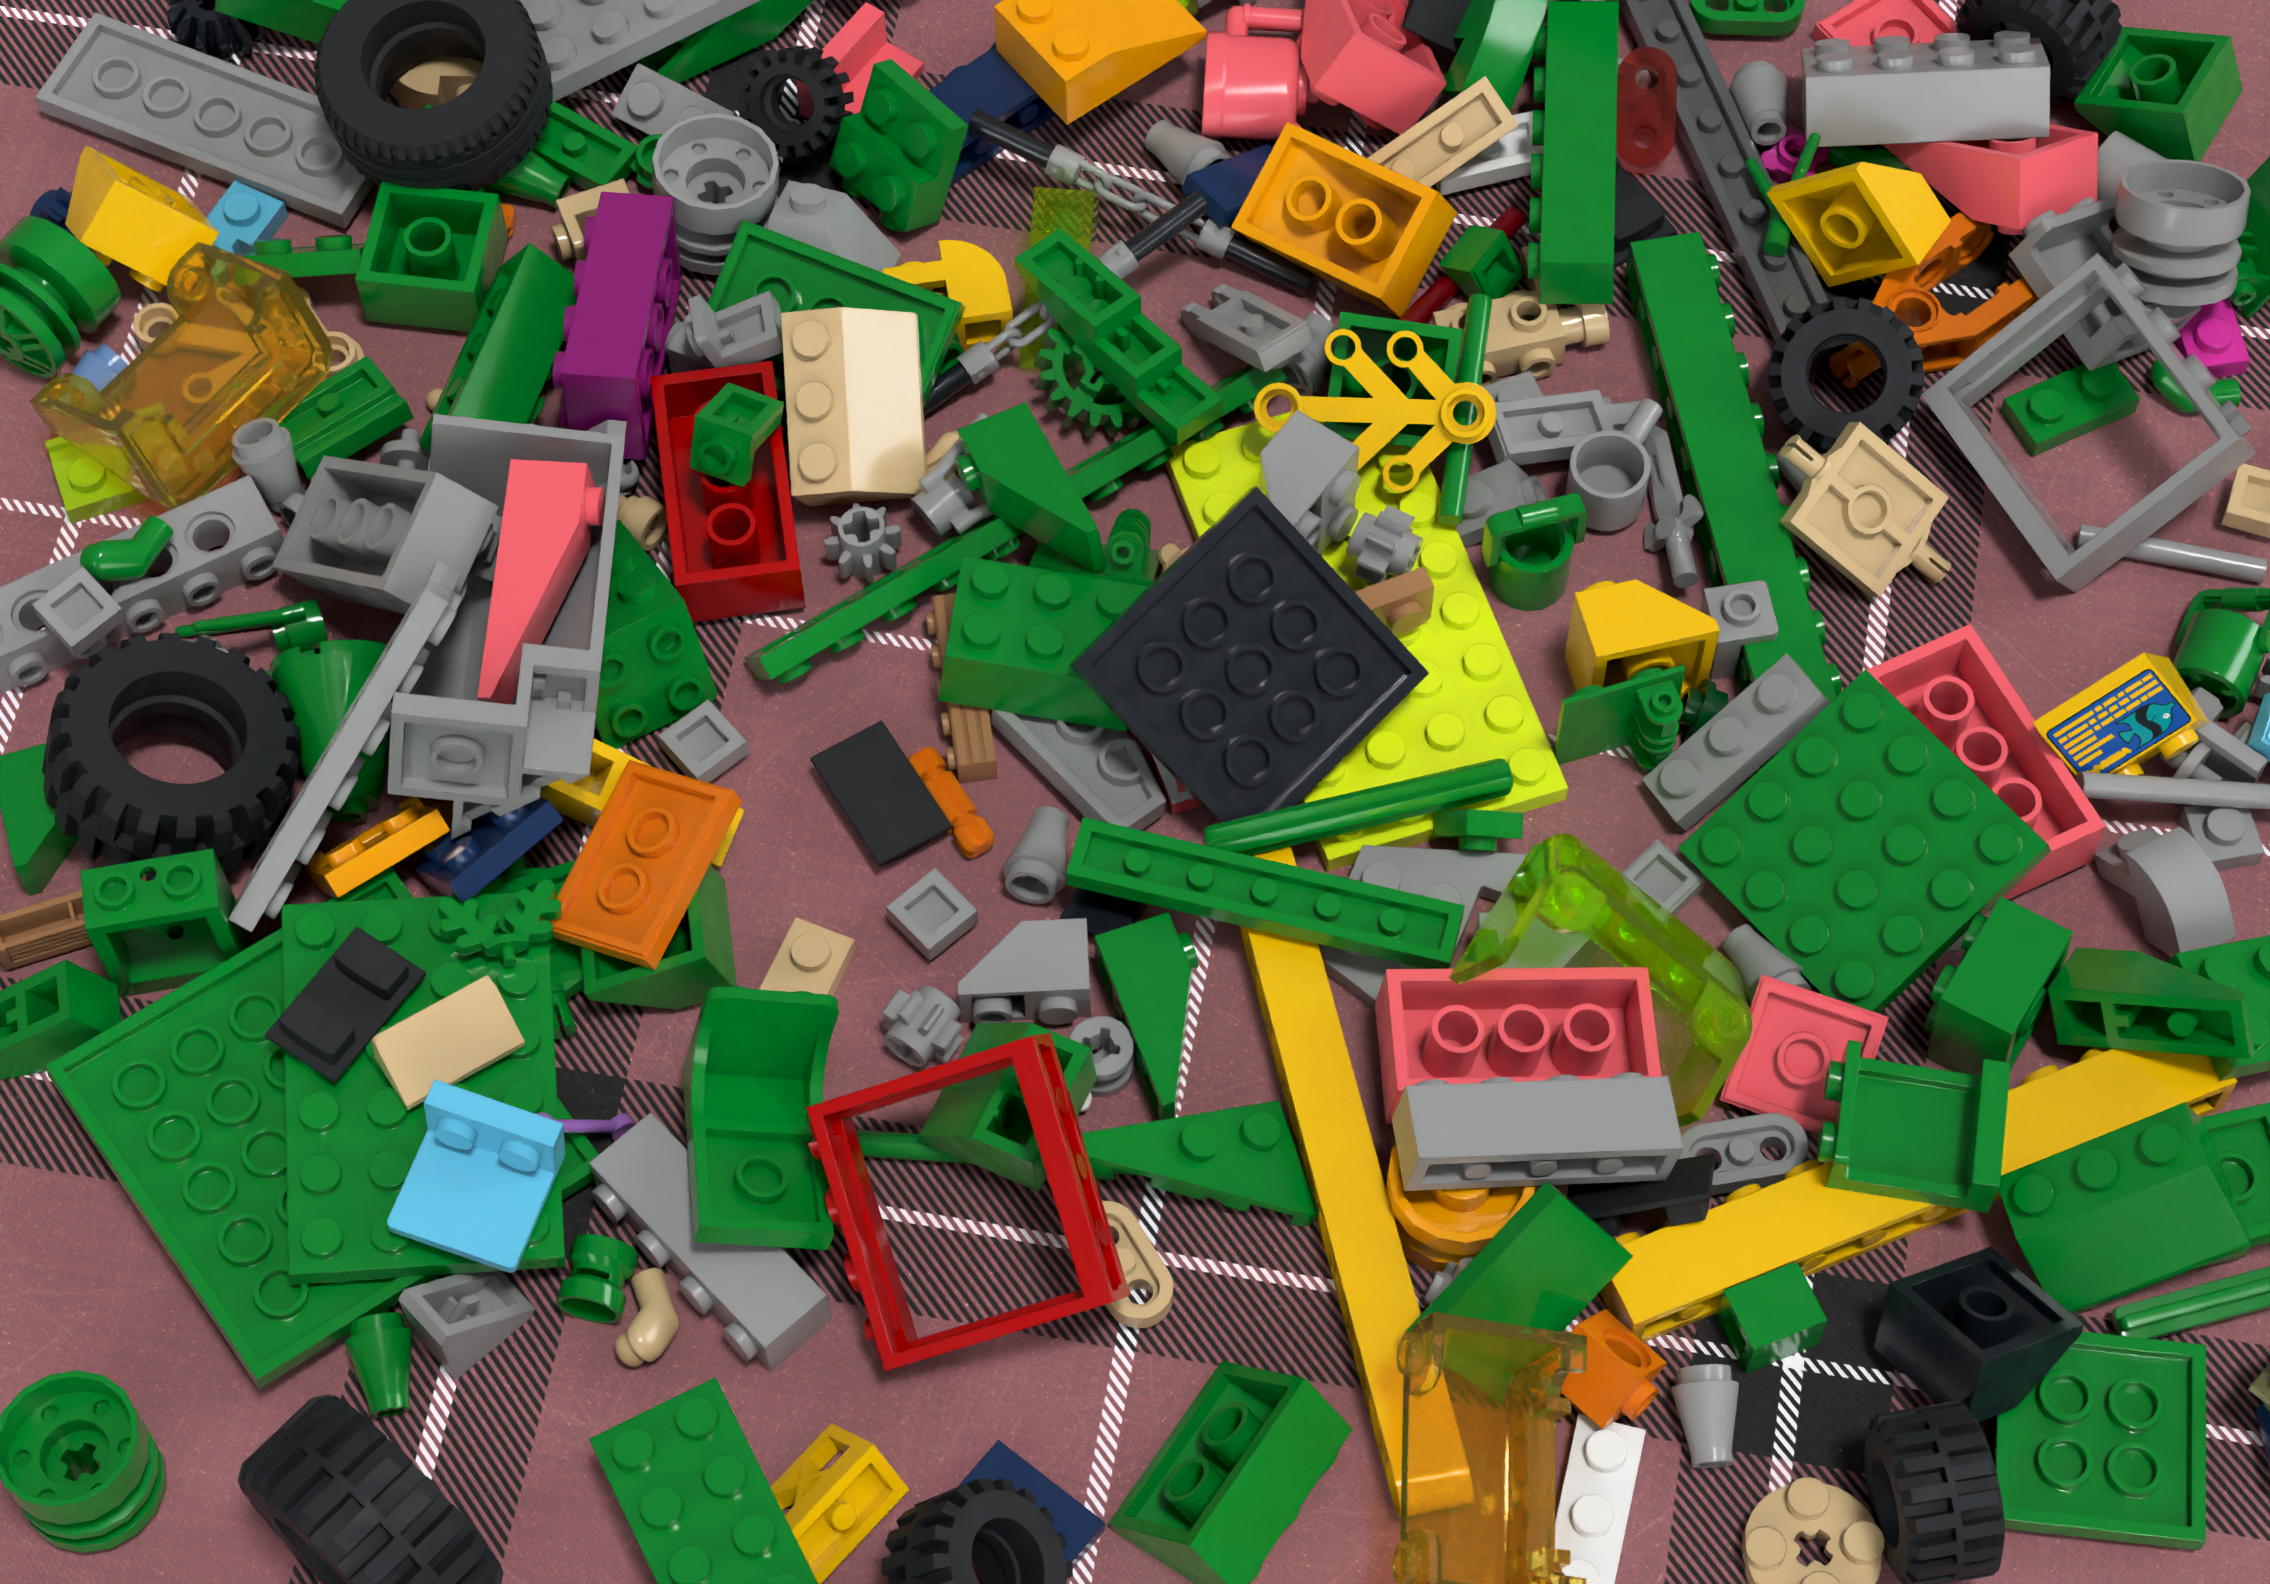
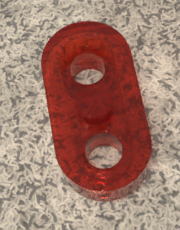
(1644, 108)

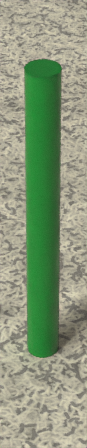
(1464, 412)

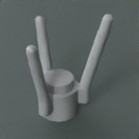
(946, 502)

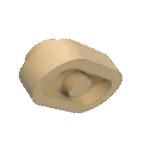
(1141, 1269)

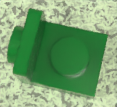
(731, 432)

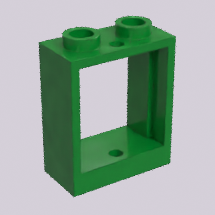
(138, 920)

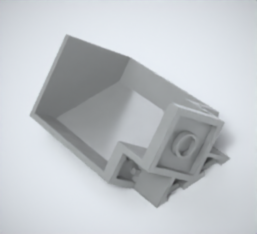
(500, 752)

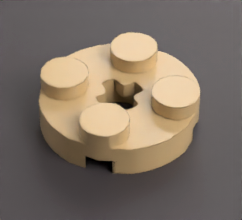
(1809, 1512)

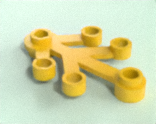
(1389, 407)

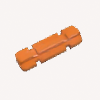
(971, 831)

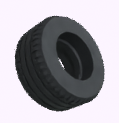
(443, 146)

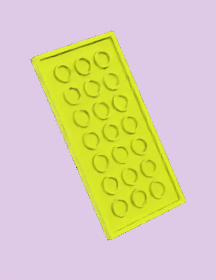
(1472, 698)

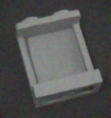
(2061, 245)

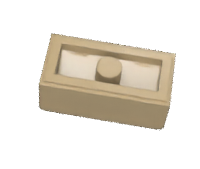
(447, 1041)

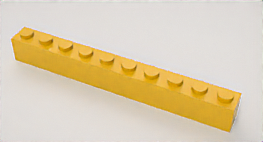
(1686, 1267)

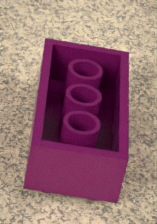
(620, 317)

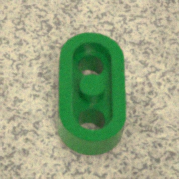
(1748, 16)

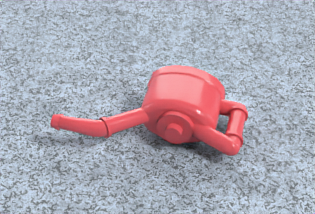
(1254, 80)

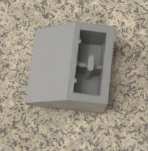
(1312, 479)

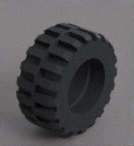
(182, 692)
(359, 1504)

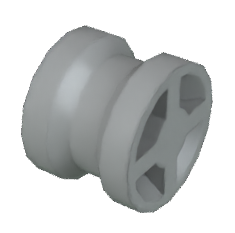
(1112, 1069)

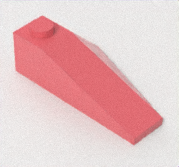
(538, 556)

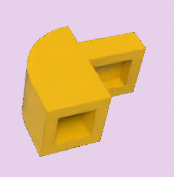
(969, 277)

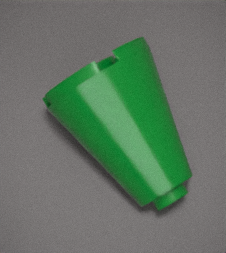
(321, 693)

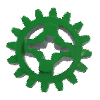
(1081, 399)

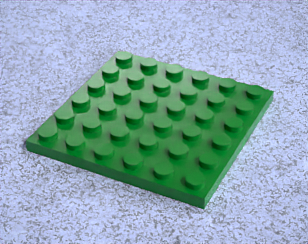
(196, 1134)

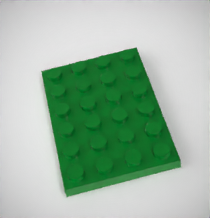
(356, 1138)

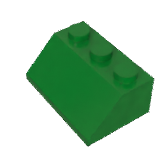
(2124, 1210)
(1232, 1474)

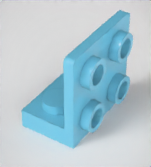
(478, 1177)

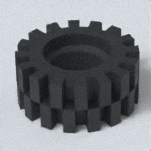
(824, 86)

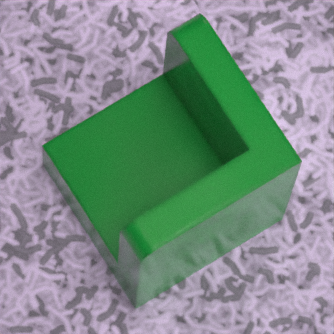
(1771, 1317)

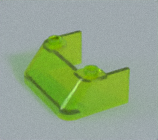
(1580, 891)

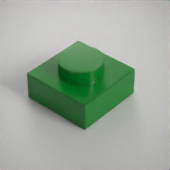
(1478, 828)

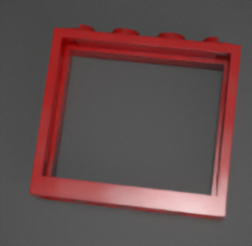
(1067, 1166)

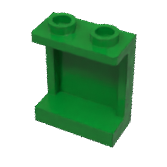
(1915, 1130)

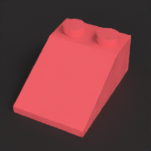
(1369, 62)
(2009, 178)

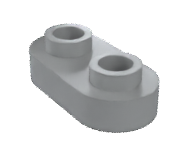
(1738, 1146)

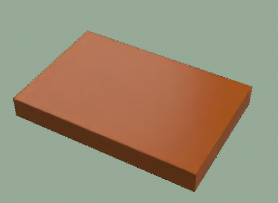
(643, 863)

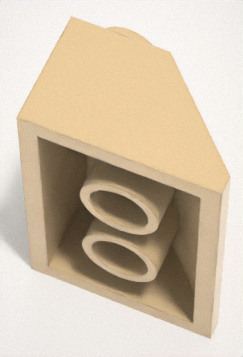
(853, 405)

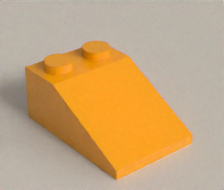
(1090, 49)
(1345, 218)

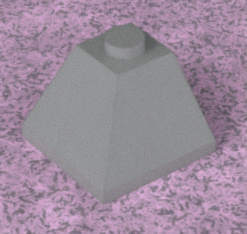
(832, 224)

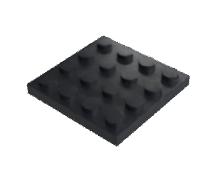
(1249, 665)

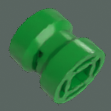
(597, 1278)

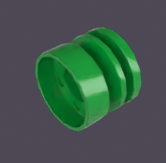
(49, 295)
(80, 1461)

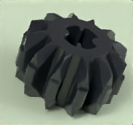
(211, 32)

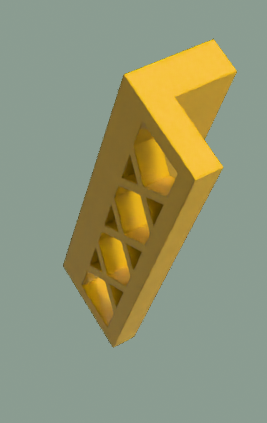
(839, 1504)

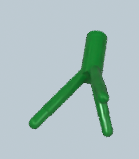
(1778, 232)

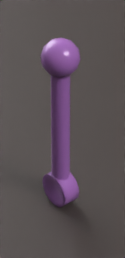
(616, 1126)

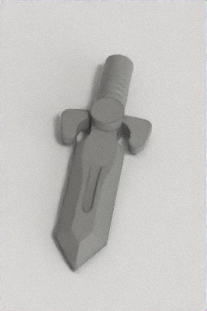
(1673, 527)

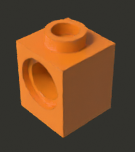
(1616, 1373)

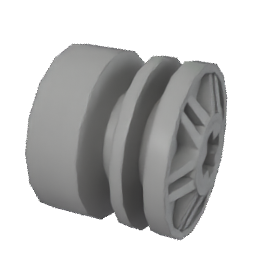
(717, 175)
(2181, 230)

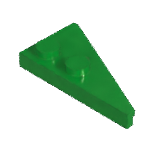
(1224, 1155)

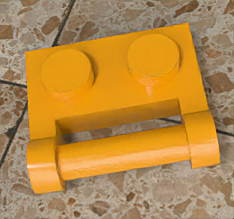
(376, 848)

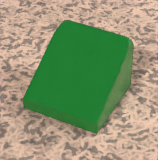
(1483, 263)

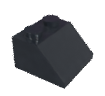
(1974, 1332)

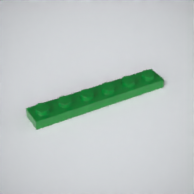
(1265, 895)

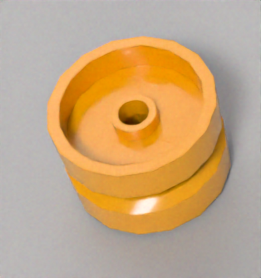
(1449, 1222)

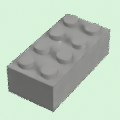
(1926, 90)
(378, 531)

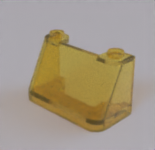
(231, 357)
(1481, 1451)

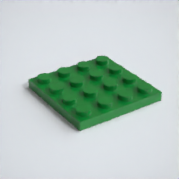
(1864, 848)

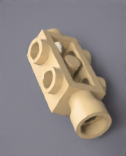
(1530, 334)

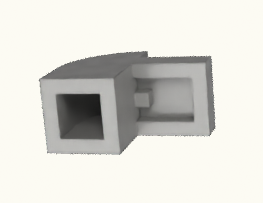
(2174, 889)

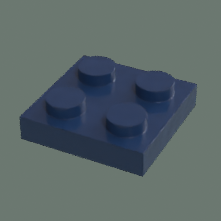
(474, 859)

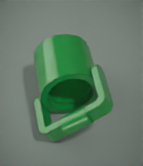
(1533, 550)
(2224, 647)

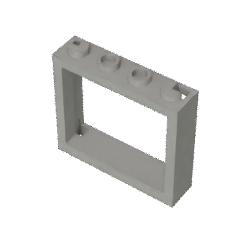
(2021, 341)

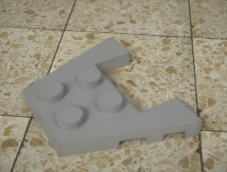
(1432, 873)

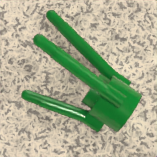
(290, 626)

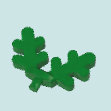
(482, 936)

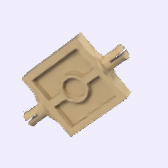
(1864, 509)

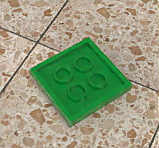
(2110, 1445)

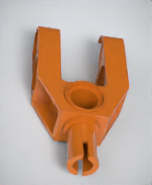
(1941, 336)

